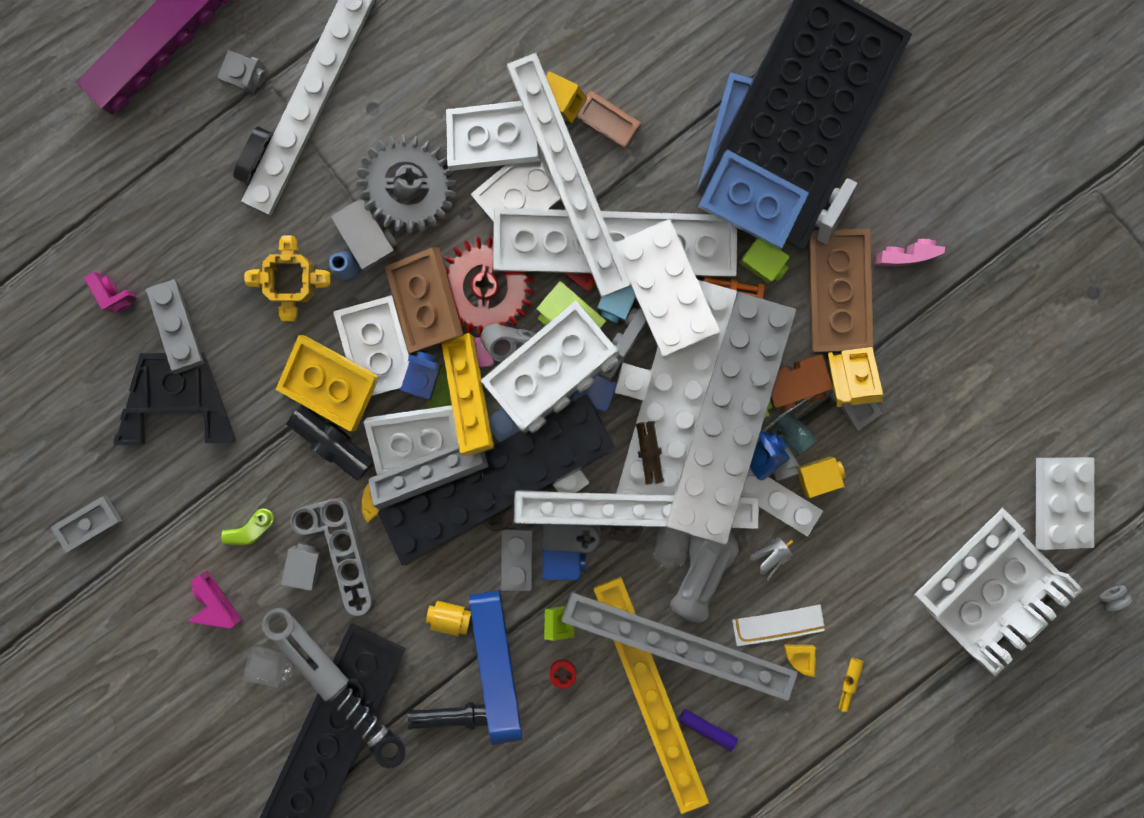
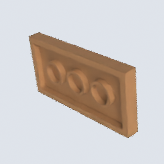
(840, 291)

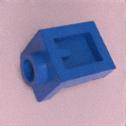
(421, 375)
(768, 455)

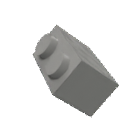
(364, 235)

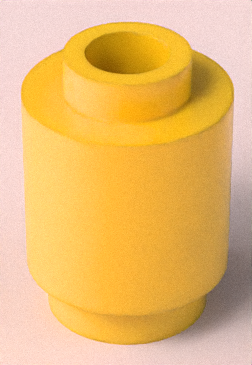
(448, 618)

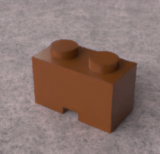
(804, 381)

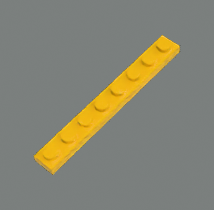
(656, 709)

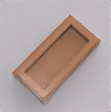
(608, 120)

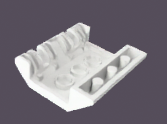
(994, 591)

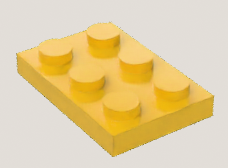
(327, 383)

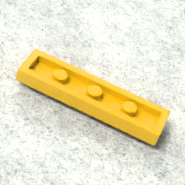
(467, 395)

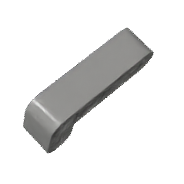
(340, 556)

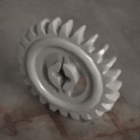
(416, 162)

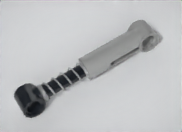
(332, 685)

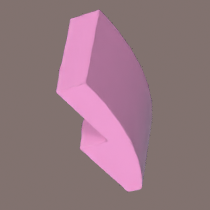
(916, 253)

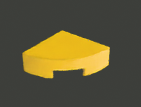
(368, 510)
(802, 658)

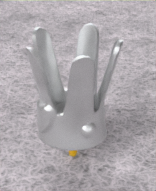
(780, 555)

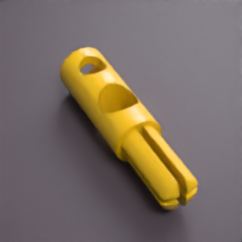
(854, 671)

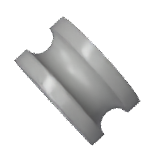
(1116, 598)

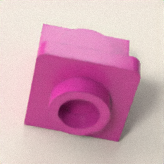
(104, 292)

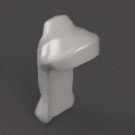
(706, 568)

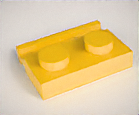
(855, 377)

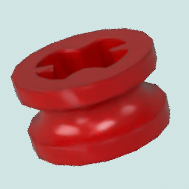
(555, 680)

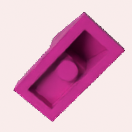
(219, 609)

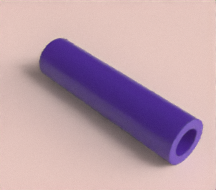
(707, 730)

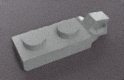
(624, 342)

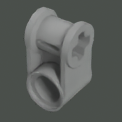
(511, 340)

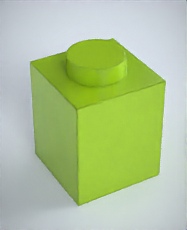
(765, 261)

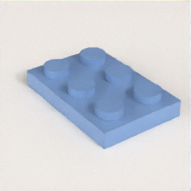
(753, 199)

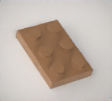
(423, 300)

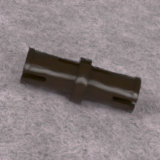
(649, 452)

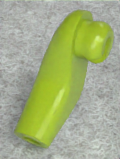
(251, 532)

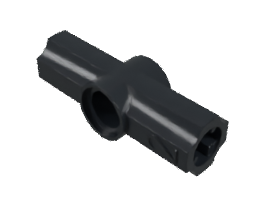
(330, 442)

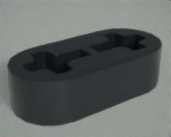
(252, 155)

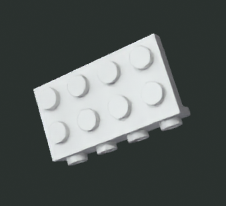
(551, 368)

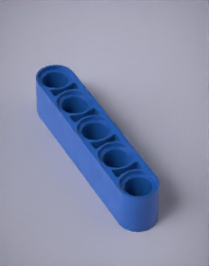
(495, 667)

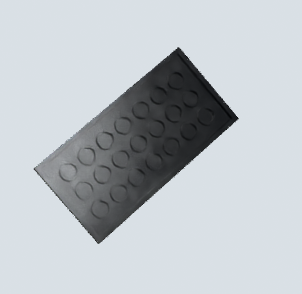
(813, 99)

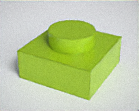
(554, 627)

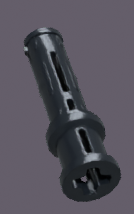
(467, 716)

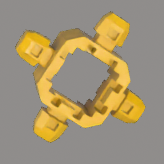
(266, 279)

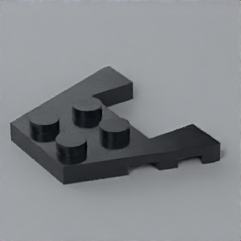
(160, 390)

